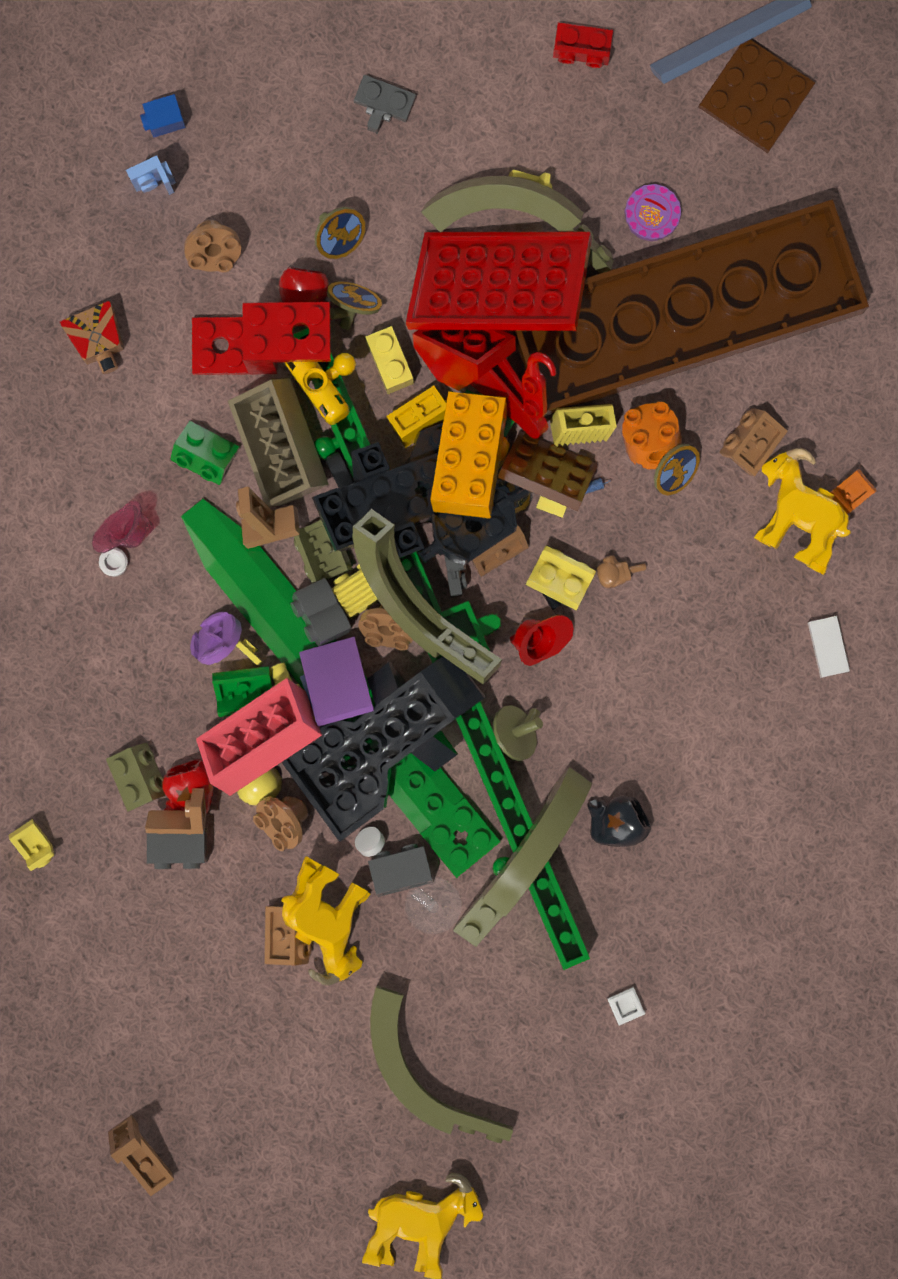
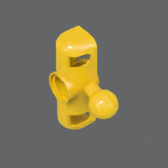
(306, 371)

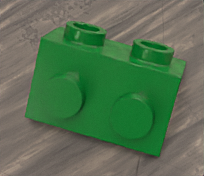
(203, 452)
(239, 688)

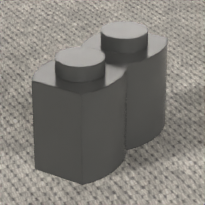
(320, 612)

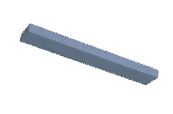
(727, 38)

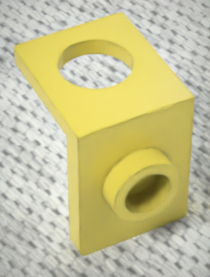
(249, 650)

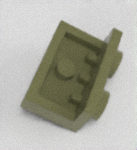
(319, 555)
(136, 776)

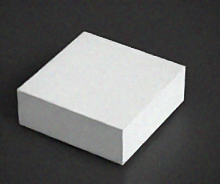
(626, 1006)

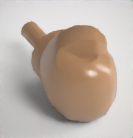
(614, 573)

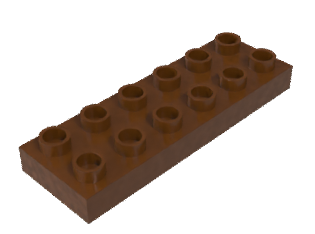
(701, 306)

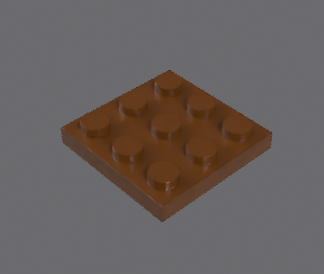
(756, 95)
(548, 470)

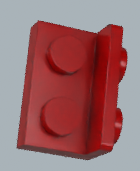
(582, 45)

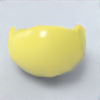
(264, 786)

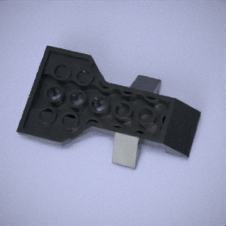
(387, 493)
(403, 722)

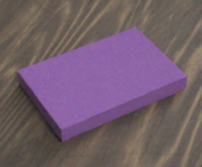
(336, 681)

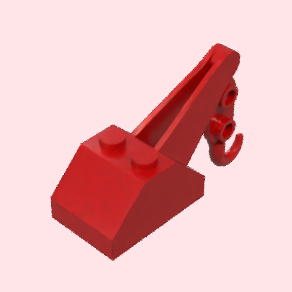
(481, 361)

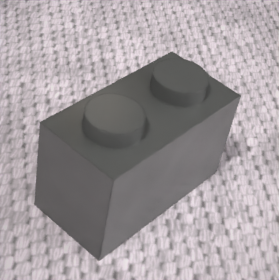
(177, 848)
(400, 870)

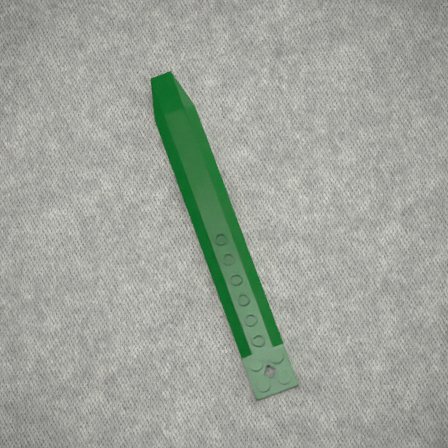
(265, 601)

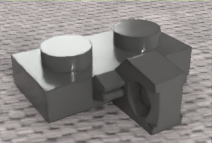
(383, 102)
(455, 578)

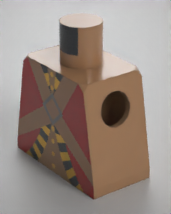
(95, 335)

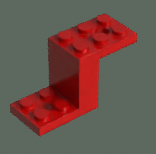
(261, 338)

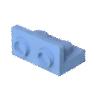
(148, 173)

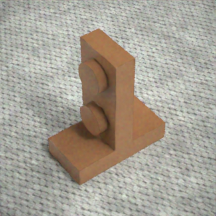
(261, 523)
(138, 1156)

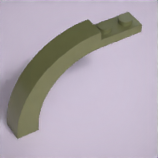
(513, 194)
(391, 585)
(528, 859)
(404, 1085)

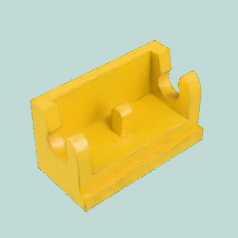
(418, 414)

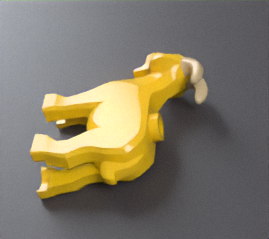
(804, 508)

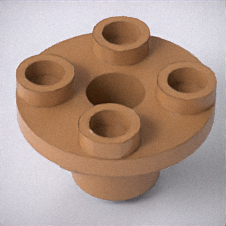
(212, 247)
(382, 630)
(281, 820)

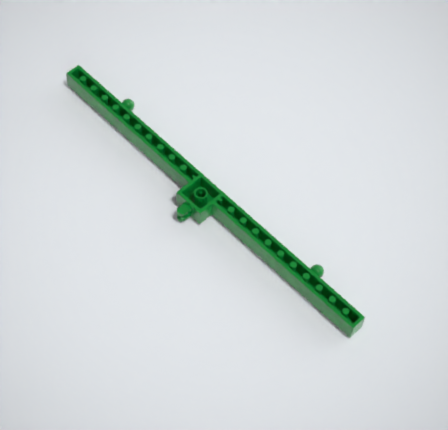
(474, 723)

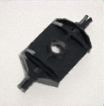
(462, 546)

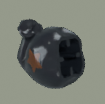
(618, 822)

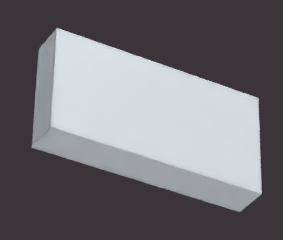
(828, 646)

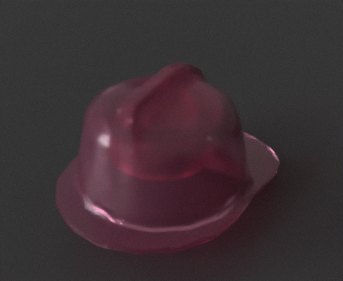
(123, 528)

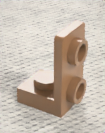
(180, 822)

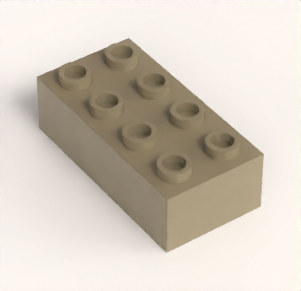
(278, 442)

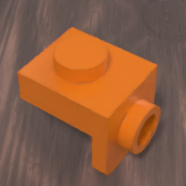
(853, 491)

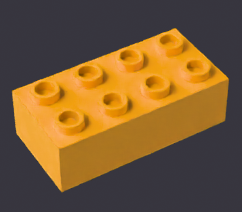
(469, 455)

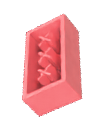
(258, 737)

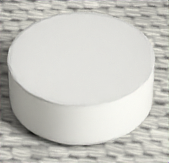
(113, 562)
(369, 841)

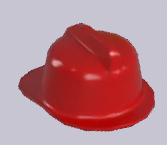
(542, 639)

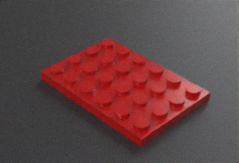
(499, 281)

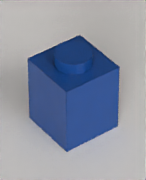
(162, 116)

